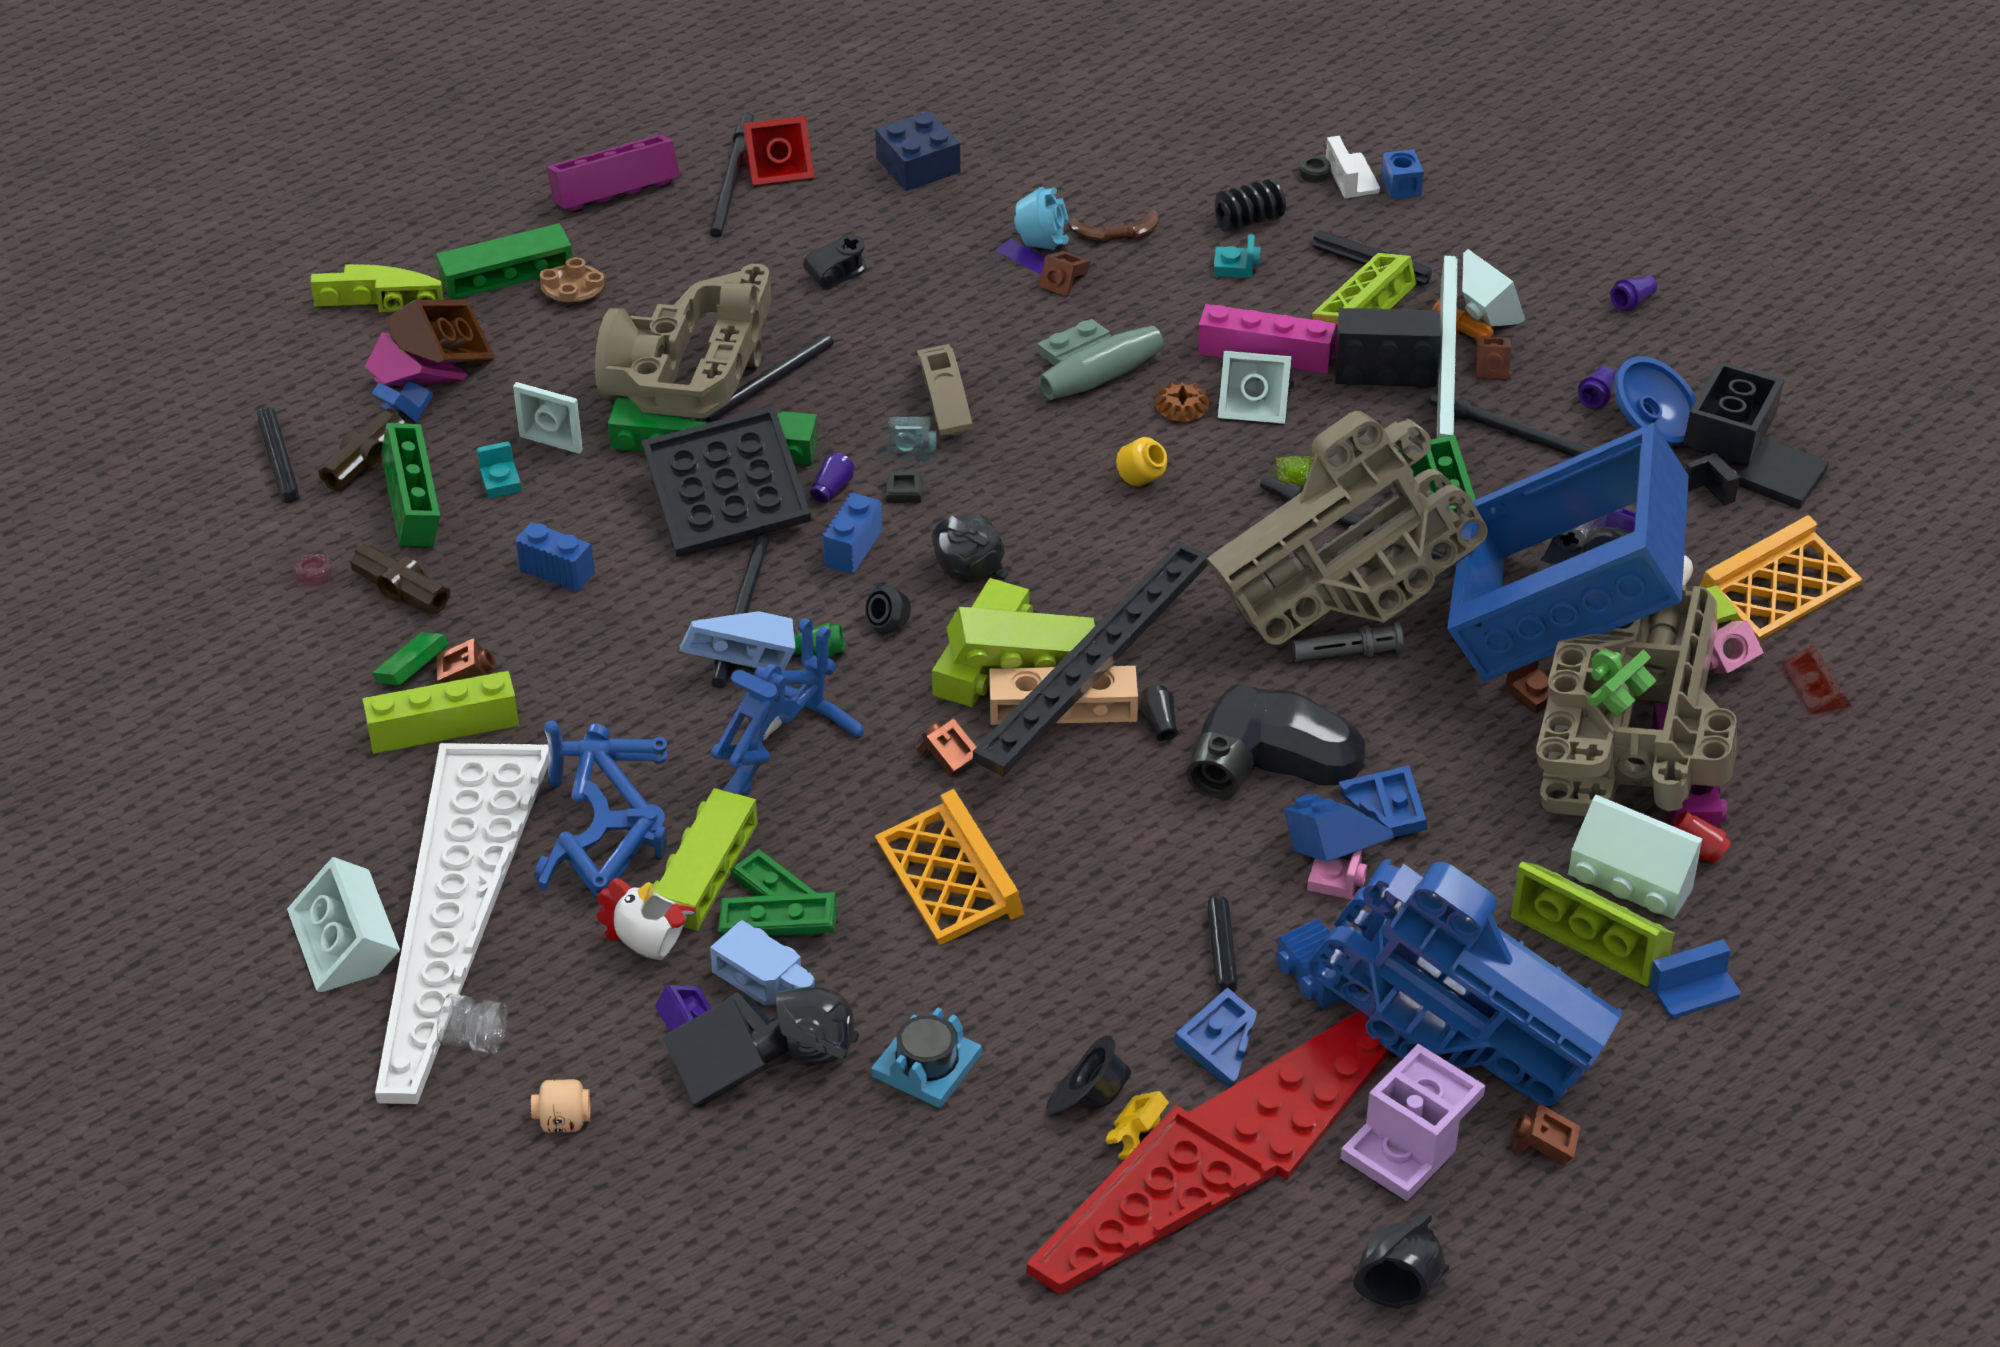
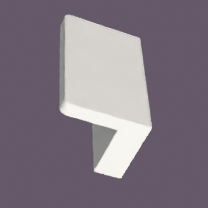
(1350, 170)

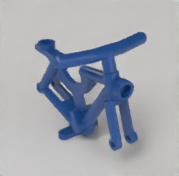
(771, 697)
(643, 820)

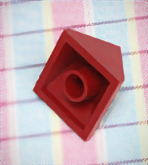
(778, 150)

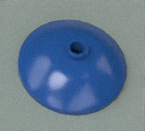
(1656, 394)

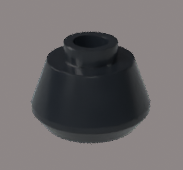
(887, 609)

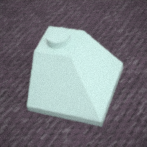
(1489, 293)
(1254, 387)
(548, 417)

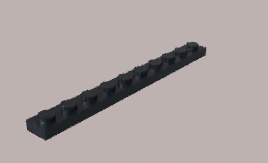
(1089, 659)

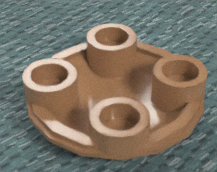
(571, 281)

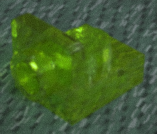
(1293, 468)

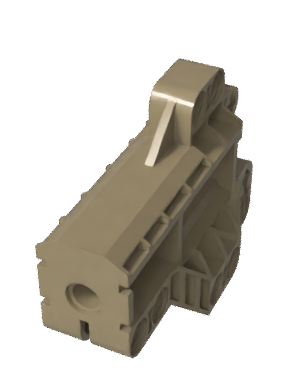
(1321, 580)
(1593, 745)

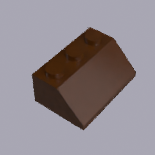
(440, 331)

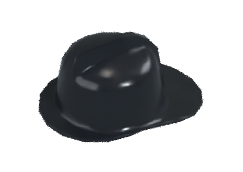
(1093, 1080)

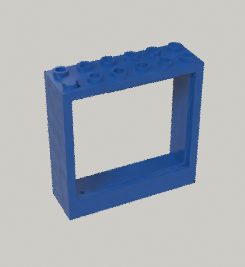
(1587, 593)

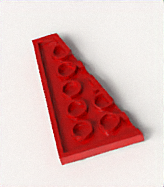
(1299, 1096)

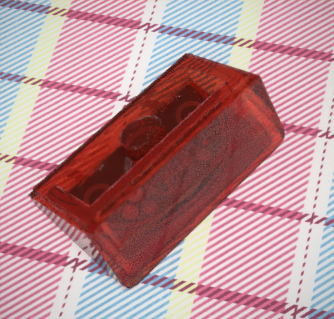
(1815, 681)

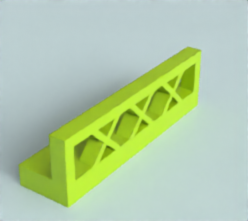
(1371, 287)

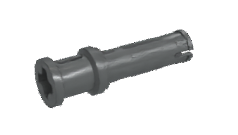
(1367, 645)

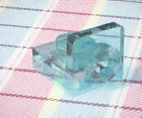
(912, 434)

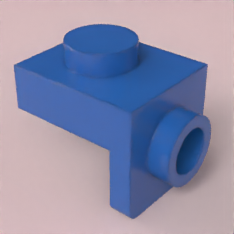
(408, 403)

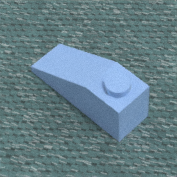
(742, 639)

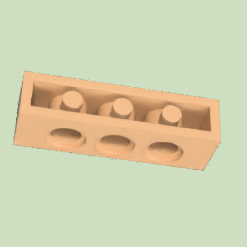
(1107, 700)

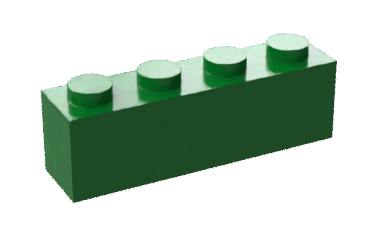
(502, 261)
(410, 485)

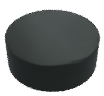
(1314, 169)

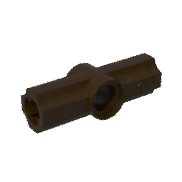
(357, 452)
(400, 578)

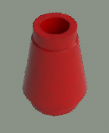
(1713, 838)

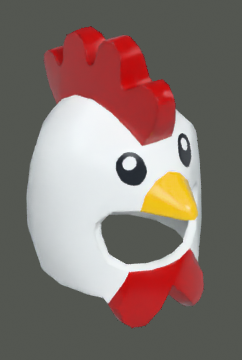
(641, 918)

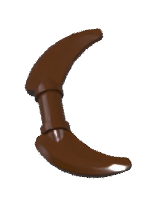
(1108, 232)

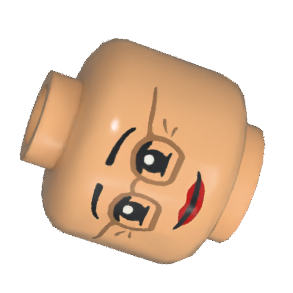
(561, 1106)

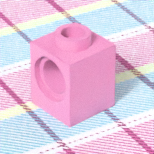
(1744, 647)

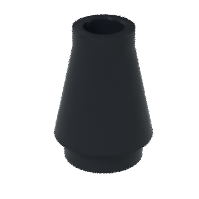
(1159, 710)

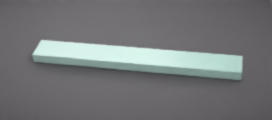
(1446, 367)

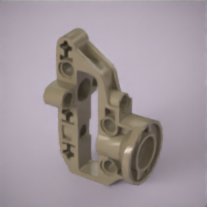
(643, 354)

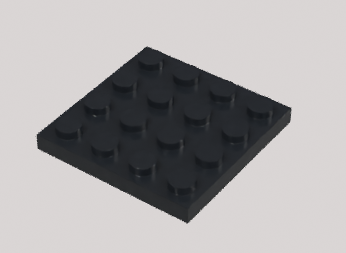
(726, 481)

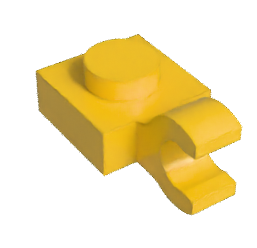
(1138, 1116)

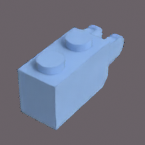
(757, 963)

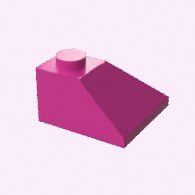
(398, 366)

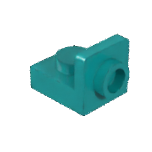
(1237, 261)
(498, 470)

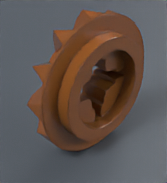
(1170, 407)

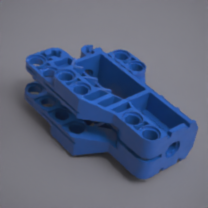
(1445, 952)

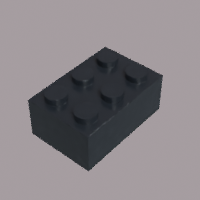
(1387, 347)
(1733, 412)

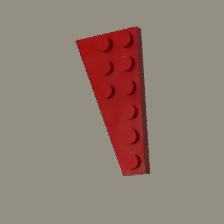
(1158, 1188)

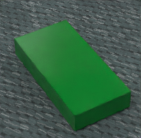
(410, 658)

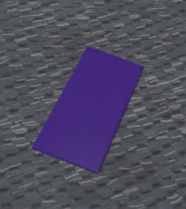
(1022, 255)

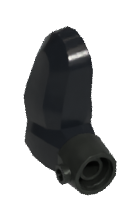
(1276, 733)

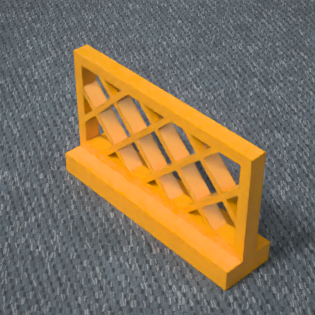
(1763, 560)
(980, 860)

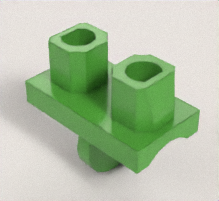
(1610, 669)

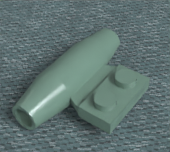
(1090, 356)

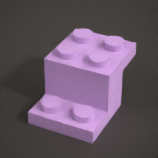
(1412, 1122)

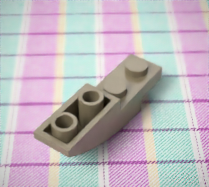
(945, 390)

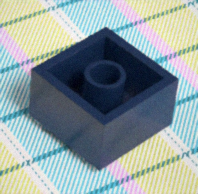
(917, 150)

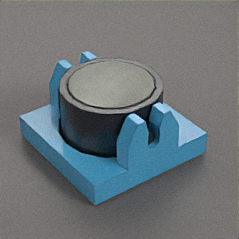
(925, 1057)

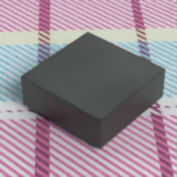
(904, 487)

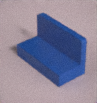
(1693, 979)

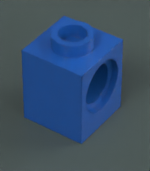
(1402, 174)

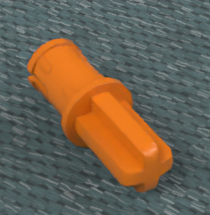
(1467, 324)

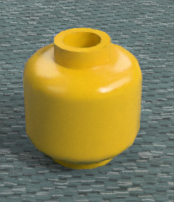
(1141, 461)

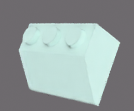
(1635, 857)
(342, 926)

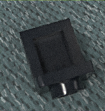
(1715, 476)

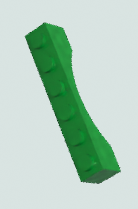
(631, 426)

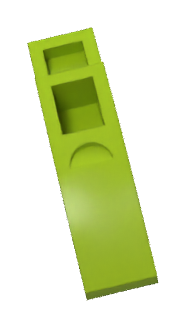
(374, 284)

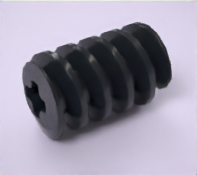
(1248, 203)

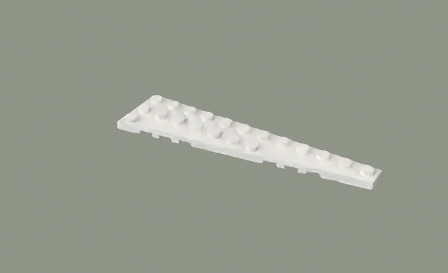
(467, 845)

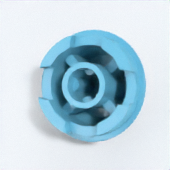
(1041, 219)

